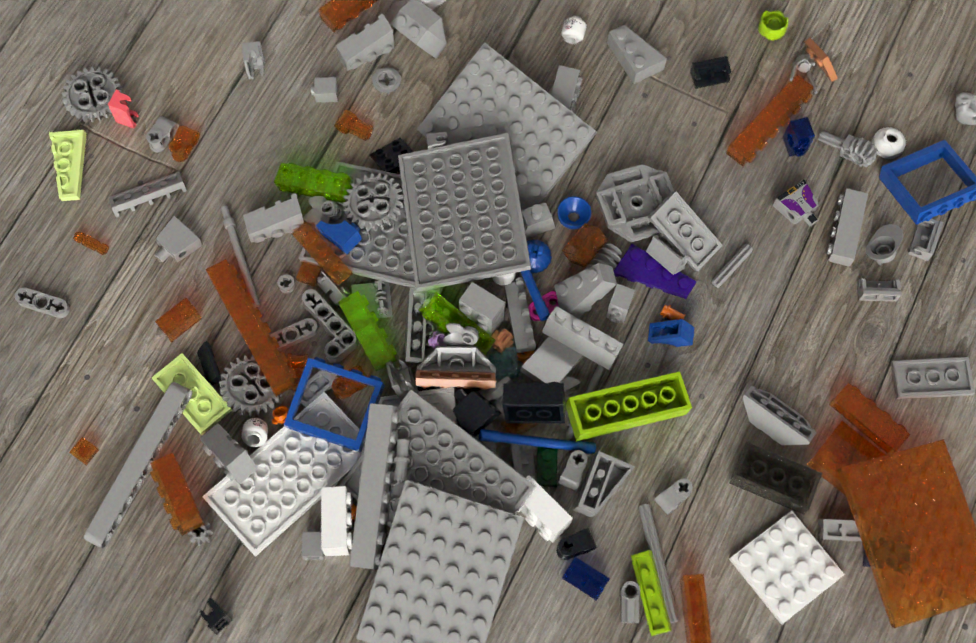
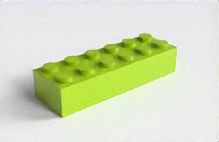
(628, 406)

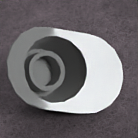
(885, 244)

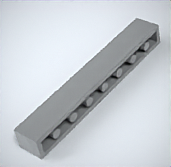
(374, 486)

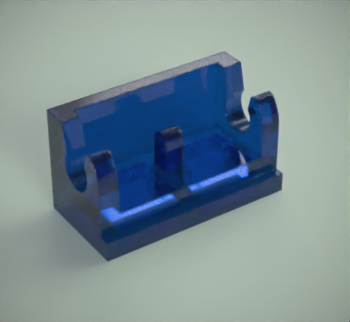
(585, 578)

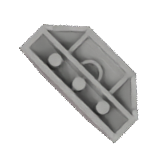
(418, 24)
(417, 328)
(457, 359)
(777, 418)

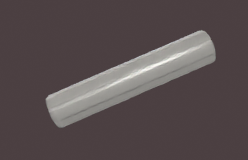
(732, 265)

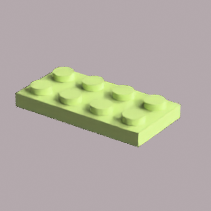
(205, 405)

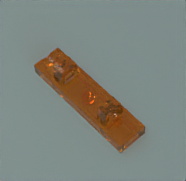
(322, 253)

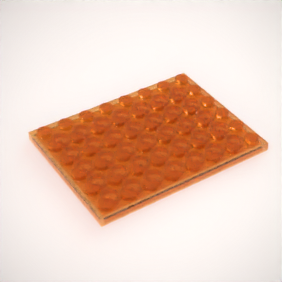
(914, 531)

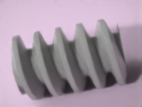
(606, 256)

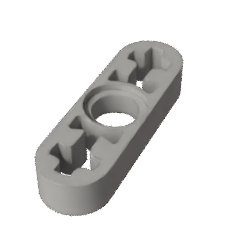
(47, 309)
(302, 325)

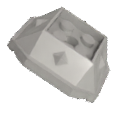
(628, 186)

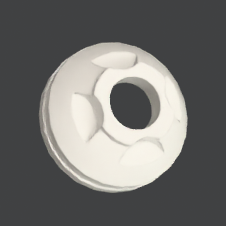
(888, 149)

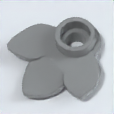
(320, 210)
(460, 336)

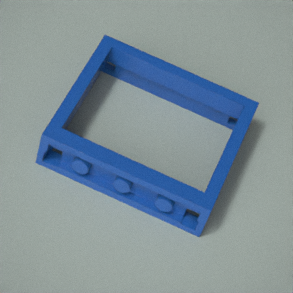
(918, 214)
(337, 369)

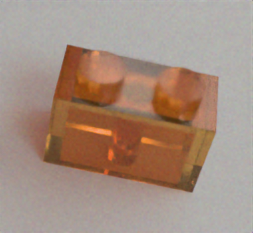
(584, 245)
(178, 319)

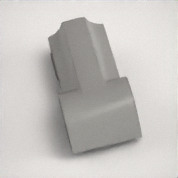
(495, 395)
(629, 604)

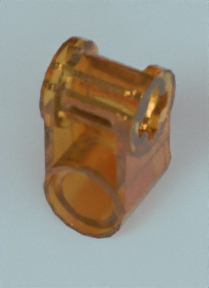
(183, 143)
(298, 364)
(350, 385)

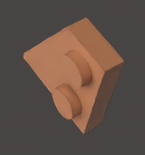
(820, 59)

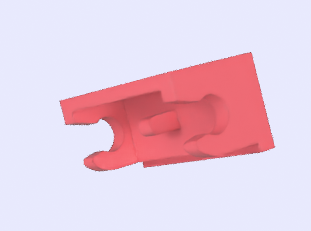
(121, 110)

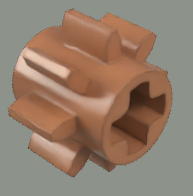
(503, 340)

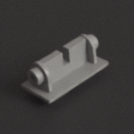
(327, 284)

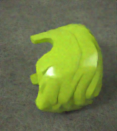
(773, 25)

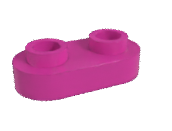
(550, 296)

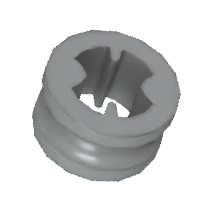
(289, 278)

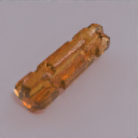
(90, 243)

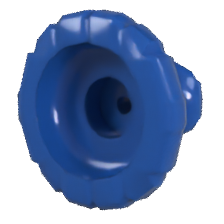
(542, 257)

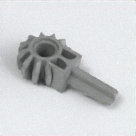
(852, 148)

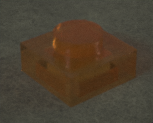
(308, 274)
(84, 451)

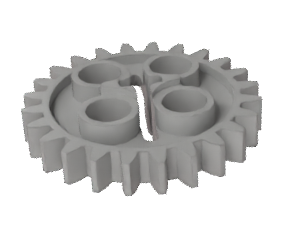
(76, 98)
(373, 201)
(238, 395)

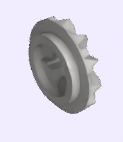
(379, 78)

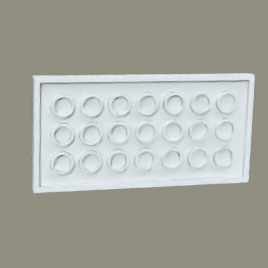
(287, 477)

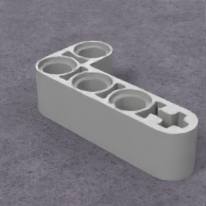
(327, 323)

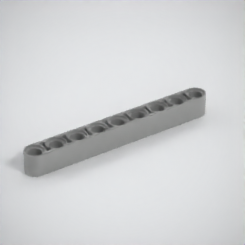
(138, 465)

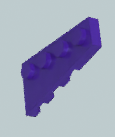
(643, 268)

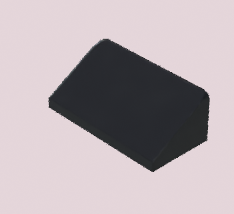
(209, 364)

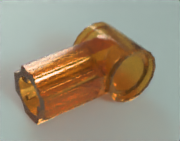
(351, 124)

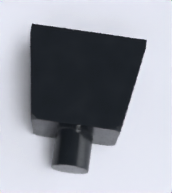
(474, 411)

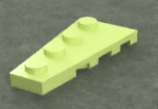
(69, 161)

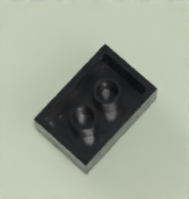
(534, 402)

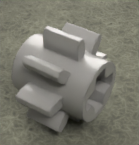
(203, 536)

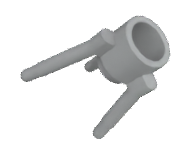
(803, 64)

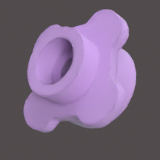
(436, 340)

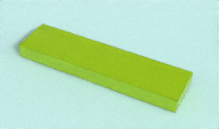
(651, 593)

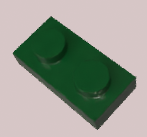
(547, 466)

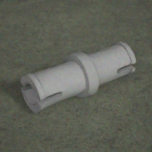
(401, 459)

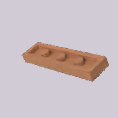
(449, 379)

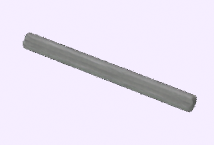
(653, 544)

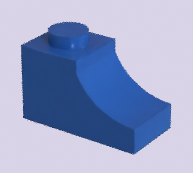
(342, 235)
(672, 332)

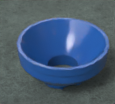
(574, 205)

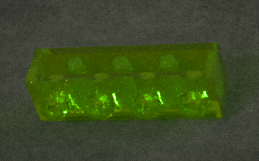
(312, 182)
(442, 312)
(368, 333)

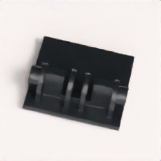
(387, 156)

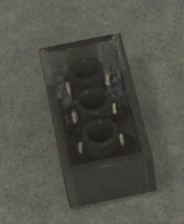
(775, 478)

